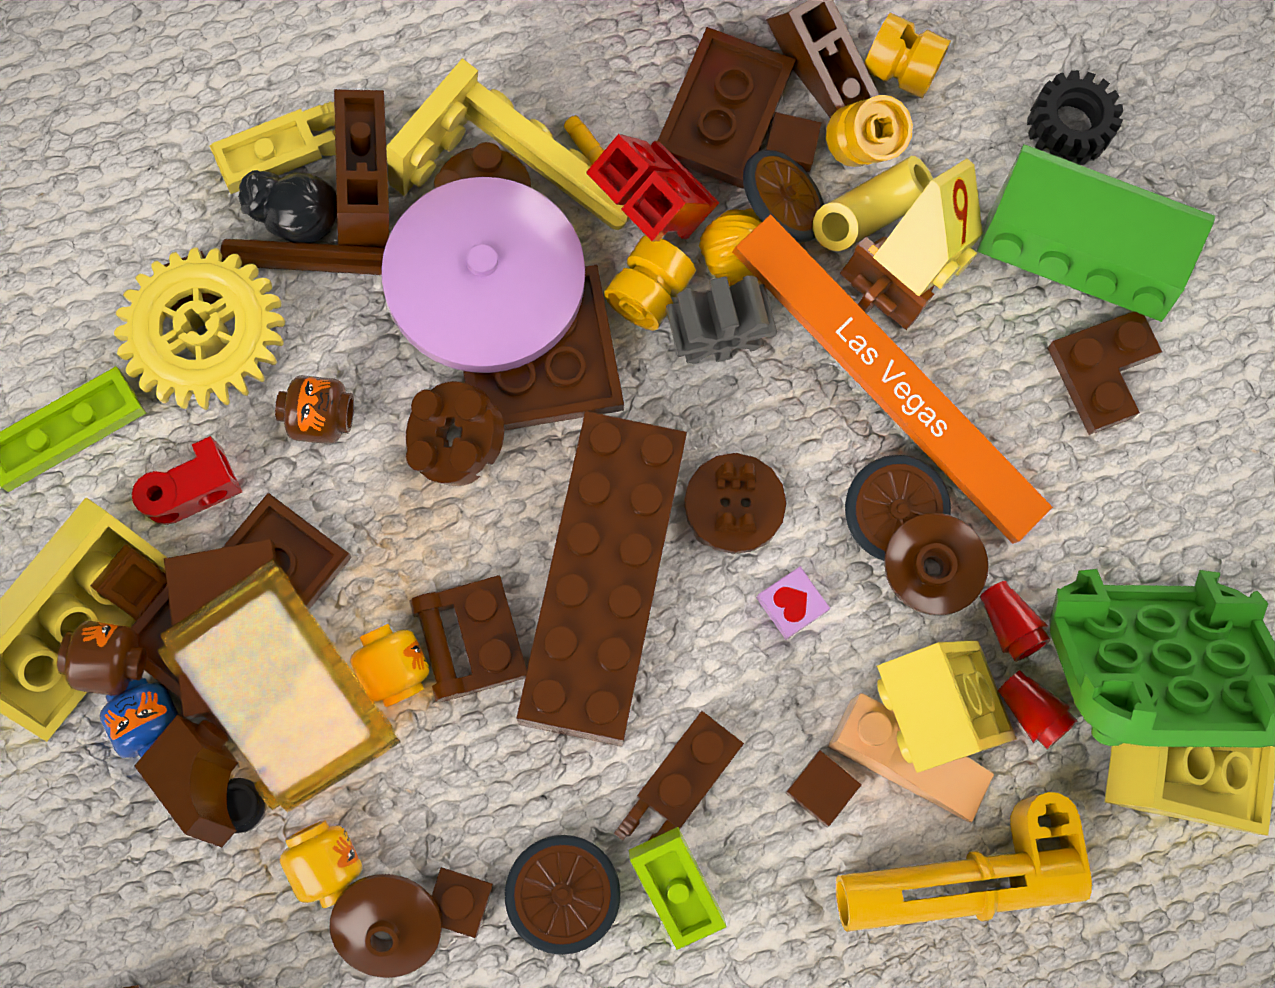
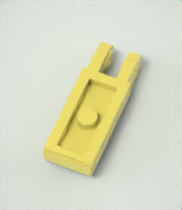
(276, 145)

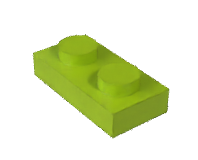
(677, 888)

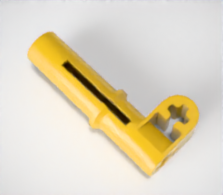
(1035, 876)

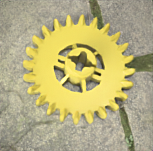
(220, 358)

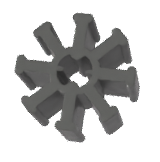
(721, 319)

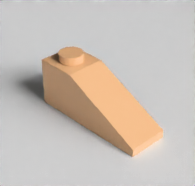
(870, 739)

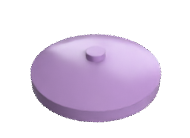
(483, 274)

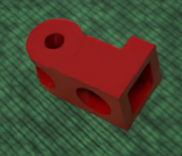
(188, 487)

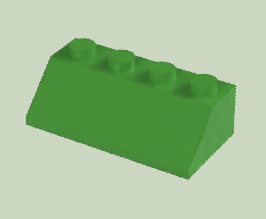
(1095, 233)

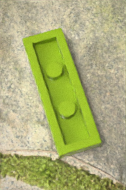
(66, 427)

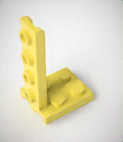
(463, 99)

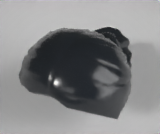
(291, 207)

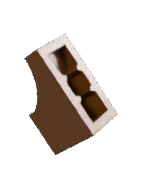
(190, 777)

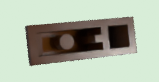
(823, 53)
(361, 168)

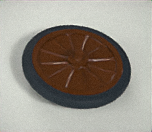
(784, 190)
(890, 494)
(562, 894)

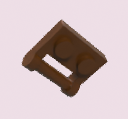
(486, 633)

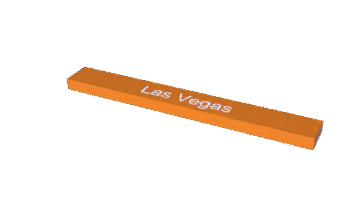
(892, 379)

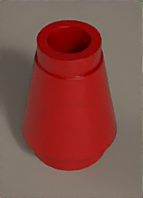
(1014, 622)
(1037, 709)

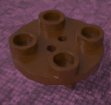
(735, 527)

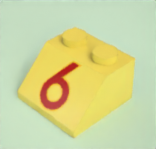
(936, 232)

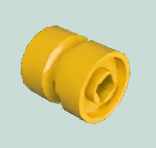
(906, 55)
(869, 131)
(654, 276)

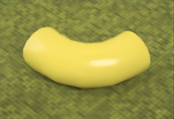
(871, 205)

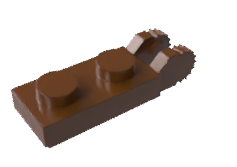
(684, 776)

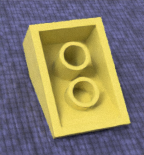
(944, 703)
(1196, 784)

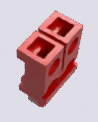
(652, 187)

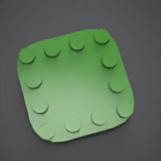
(1167, 662)

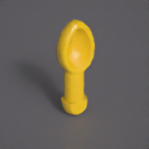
(583, 138)

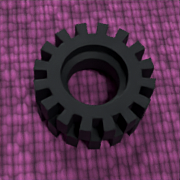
(1088, 98)

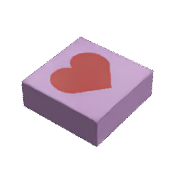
(793, 603)

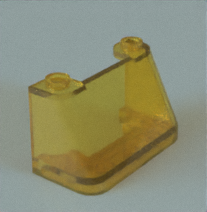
(278, 687)

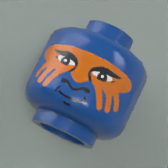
(137, 717)

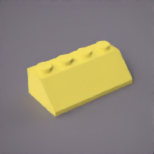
(50, 601)

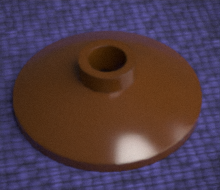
(955, 549)
(389, 906)

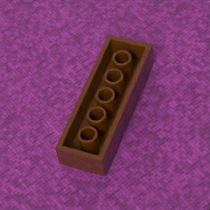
(602, 579)

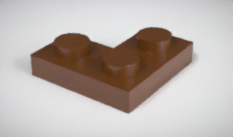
(1092, 367)

